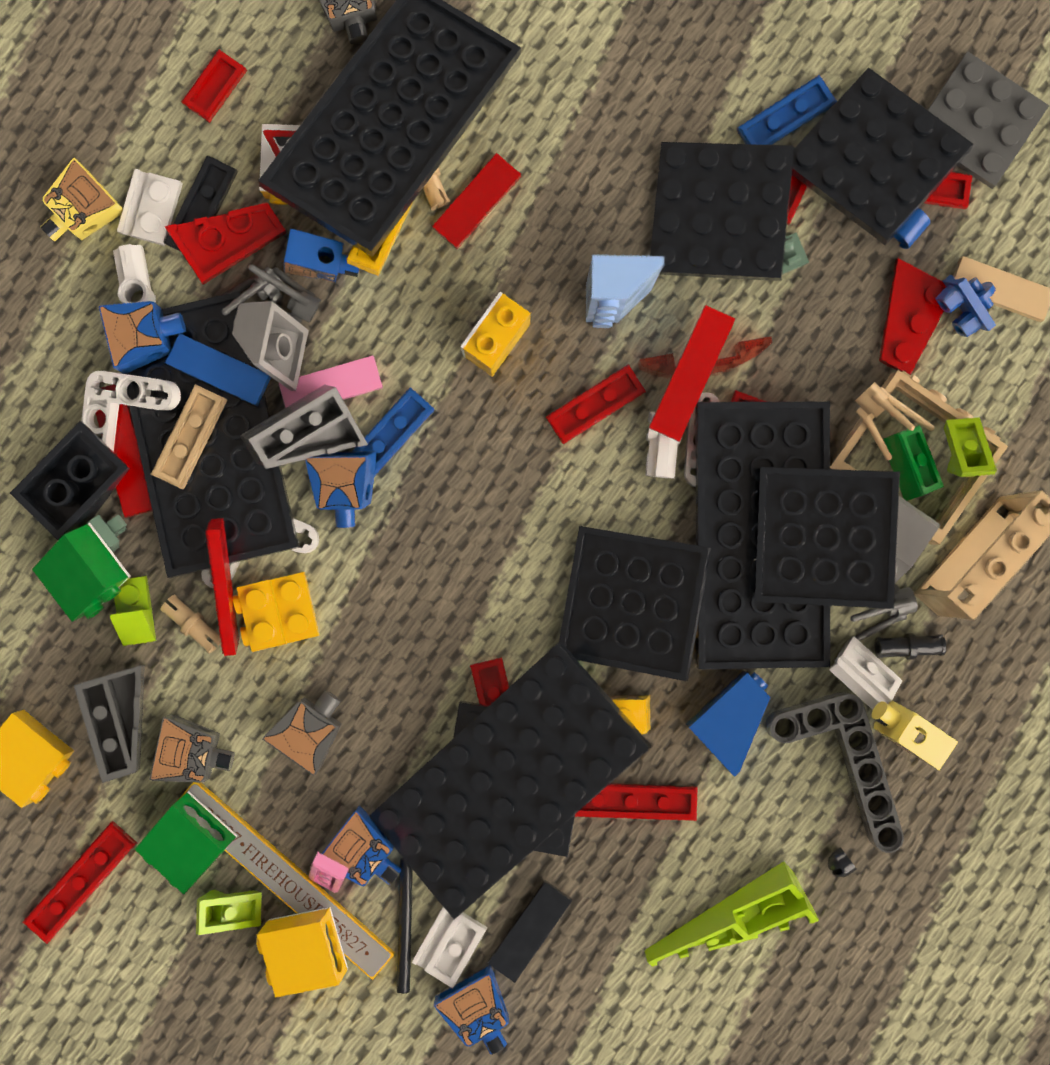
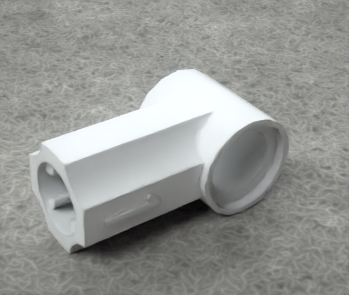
(132, 273)
(661, 454)

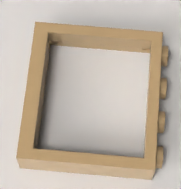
(936, 404)
(988, 556)

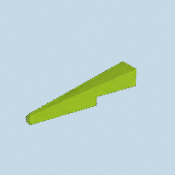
(740, 917)

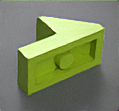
(968, 448)
(134, 612)
(228, 912)

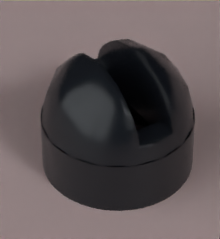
(840, 864)

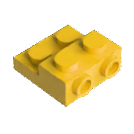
(276, 612)

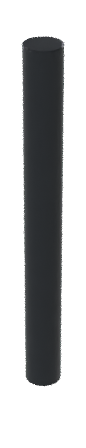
(404, 927)

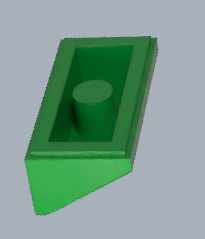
(914, 462)

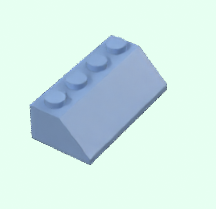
(618, 285)

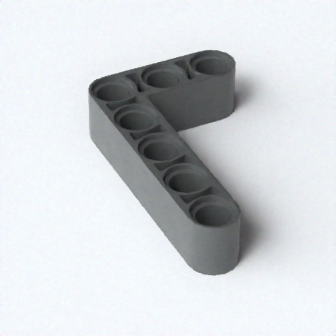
(854, 758)

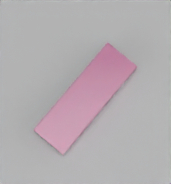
(349, 379)
(327, 872)

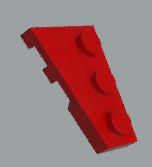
(226, 239)
(910, 316)

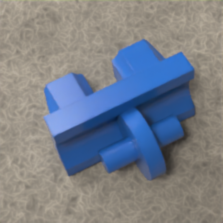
(973, 301)

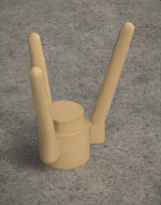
(875, 401)

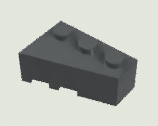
(304, 430)
(114, 720)

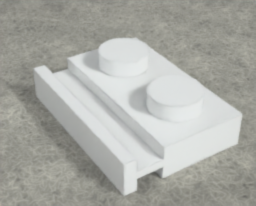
(149, 207)
(865, 674)
(449, 946)

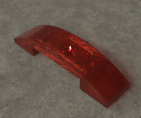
(745, 351)

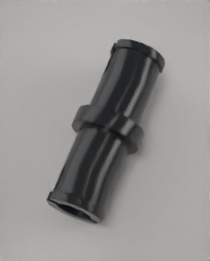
(910, 646)

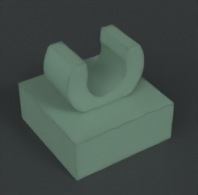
(794, 254)
(109, 530)

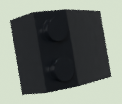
(71, 482)

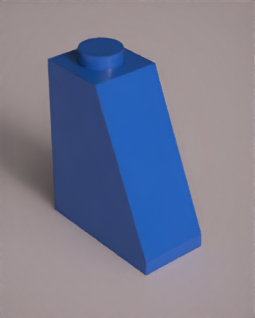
(732, 720)

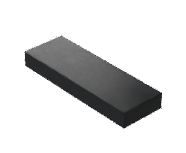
(205, 194)
(529, 931)

